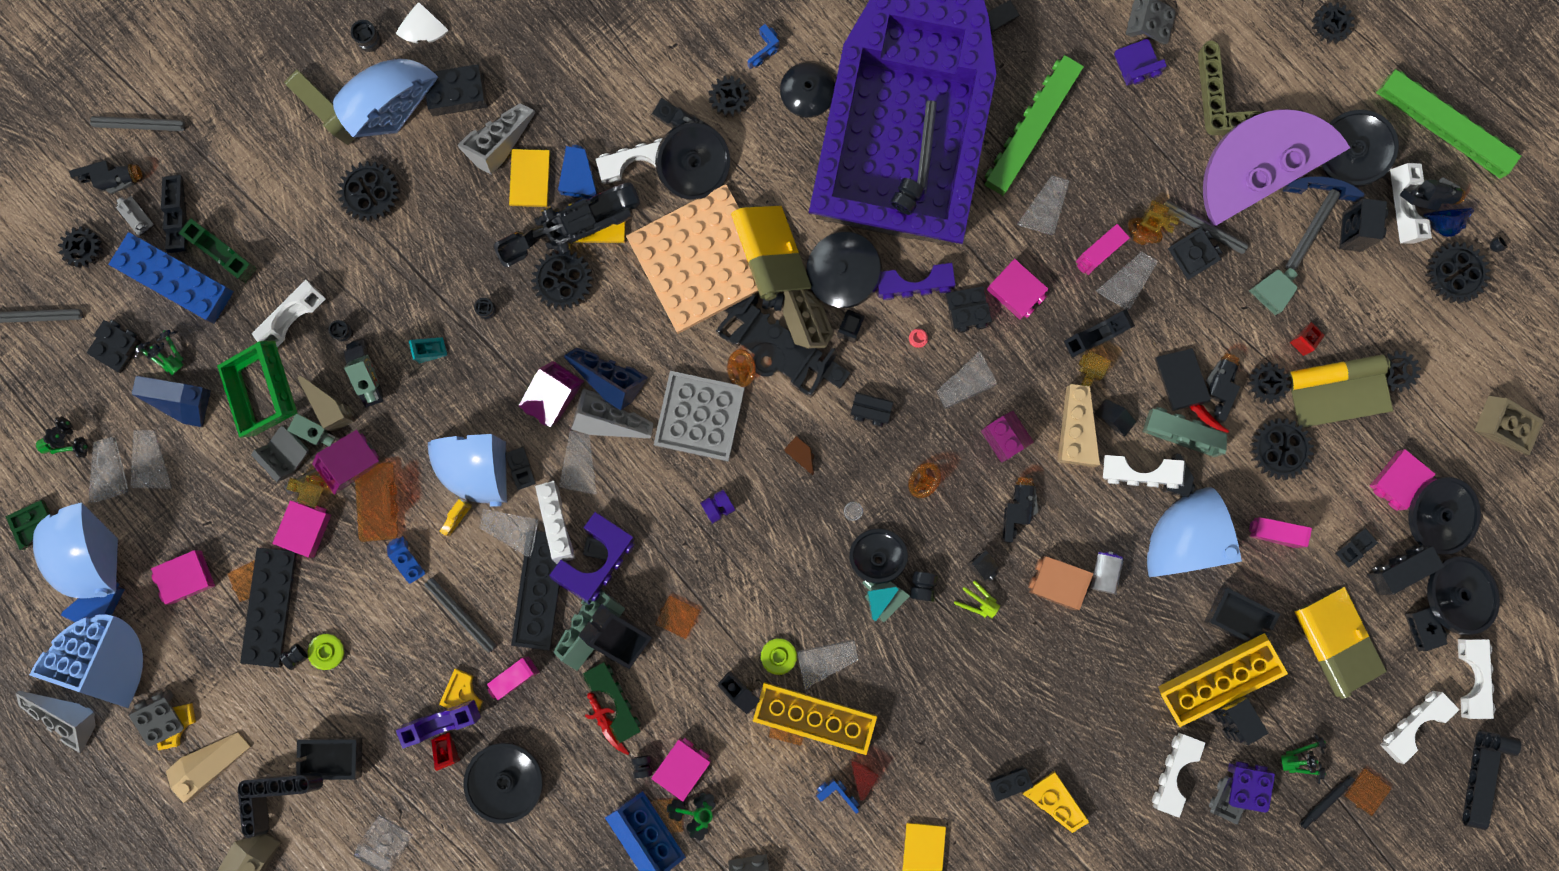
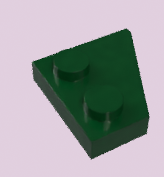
(25, 521)

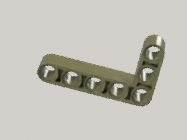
(1217, 97)
(318, 104)

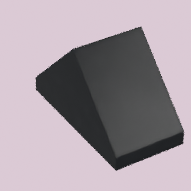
(850, 326)
(1115, 417)

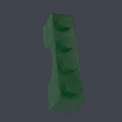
(218, 250)
(624, 723)

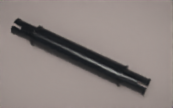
(1326, 802)

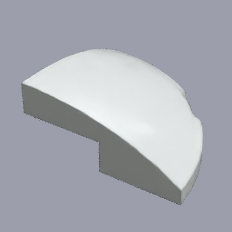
(421, 26)

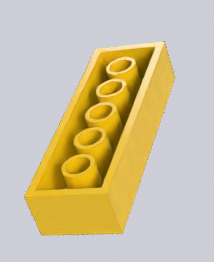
(1222, 680)
(815, 718)

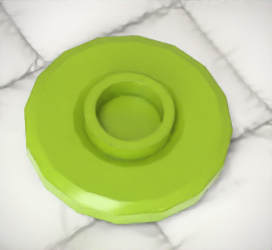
(325, 652)
(778, 656)

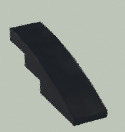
(174, 212)

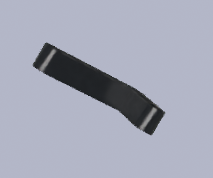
(1484, 775)
(254, 794)

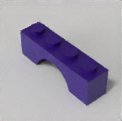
(893, 285)
(428, 726)

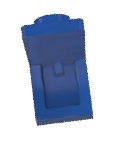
(769, 36)
(404, 560)
(826, 789)

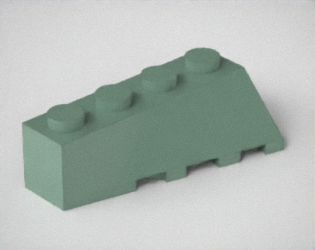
(1185, 433)
(571, 647)

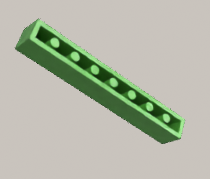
(1448, 124)
(1033, 126)

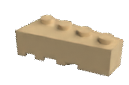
(1078, 430)

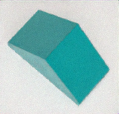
(427, 349)
(879, 600)

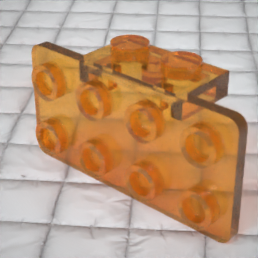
(377, 504)

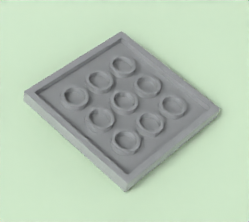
(699, 416)

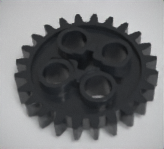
(354, 201)
(1467, 287)
(554, 294)
(1264, 445)

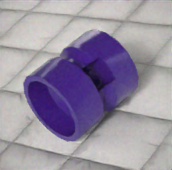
(717, 506)

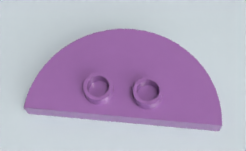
(1264, 157)

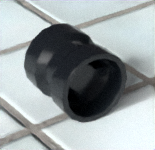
(776, 302)
(485, 308)
(338, 327)
(294, 656)
(639, 770)

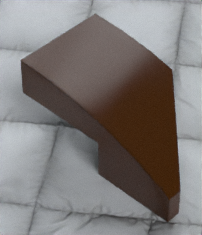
(801, 454)

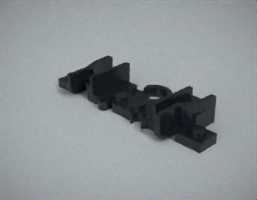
(777, 343)

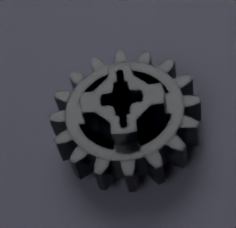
(1331, 25)
(726, 103)
(80, 247)
(1405, 364)
(1269, 375)

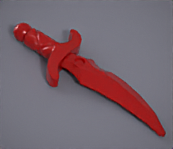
(1205, 416)
(604, 722)

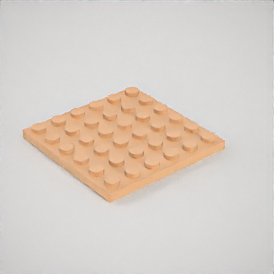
(695, 259)

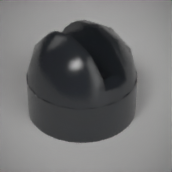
(1498, 244)

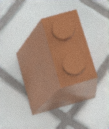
(1060, 583)

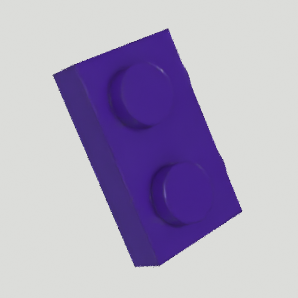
(1138, 62)
(1251, 786)

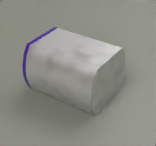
(1107, 572)

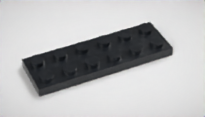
(536, 599)
(268, 607)

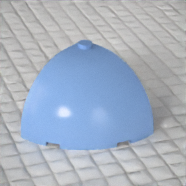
(382, 97)
(471, 467)
(1193, 536)
(76, 553)
(96, 659)

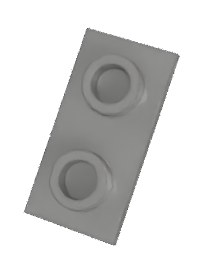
(134, 215)

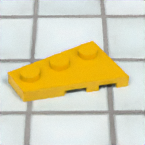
(1056, 800)

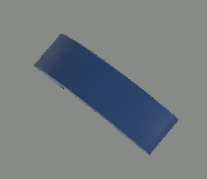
(1347, 191)

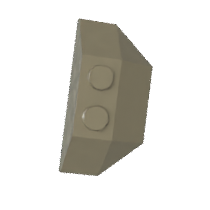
(806, 319)
(250, 854)

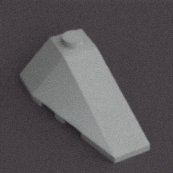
(494, 142)
(601, 418)
(66, 718)

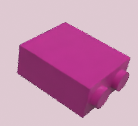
(1102, 249)
(1018, 289)
(1401, 480)
(302, 528)
(182, 577)
(681, 768)

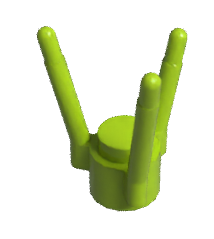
(988, 606)

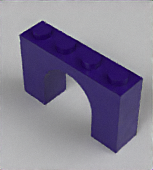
(588, 585)

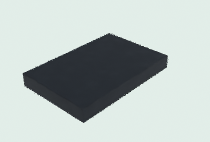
(1182, 379)

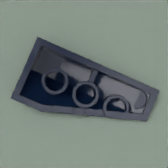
(614, 383)
(177, 400)

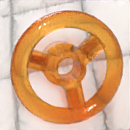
(1142, 234)
(744, 369)
(926, 482)

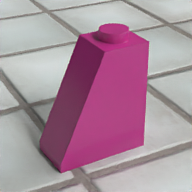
(1280, 532)
(512, 678)

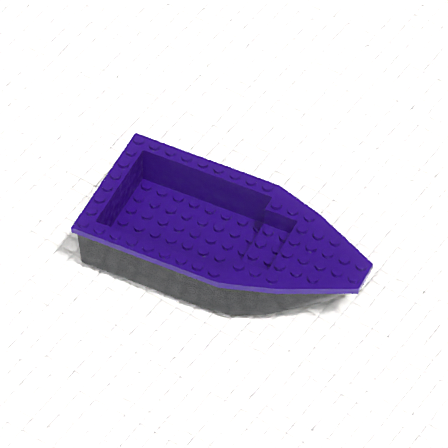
(875, 124)

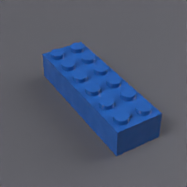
(171, 278)

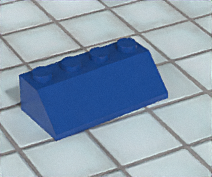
(645, 835)

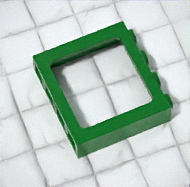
(276, 381)

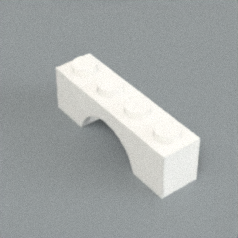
(612, 166)
(1411, 225)
(301, 301)
(1169, 473)
(554, 524)
(1479, 701)
(1401, 742)
(1168, 796)

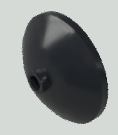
(807, 101)
(879, 545)

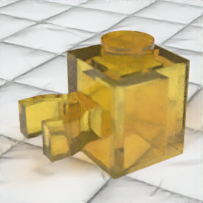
(1157, 216)
(1093, 366)
(308, 491)

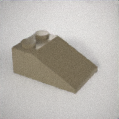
(329, 410)
(1509, 424)

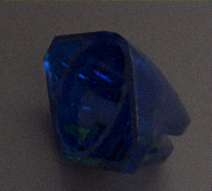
(1449, 222)

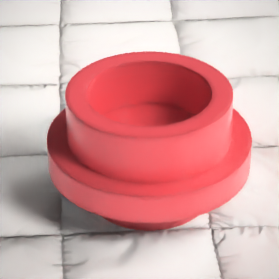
(918, 338)

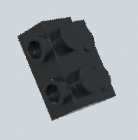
(1195, 253)
(968, 309)
(113, 345)

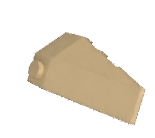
(199, 769)

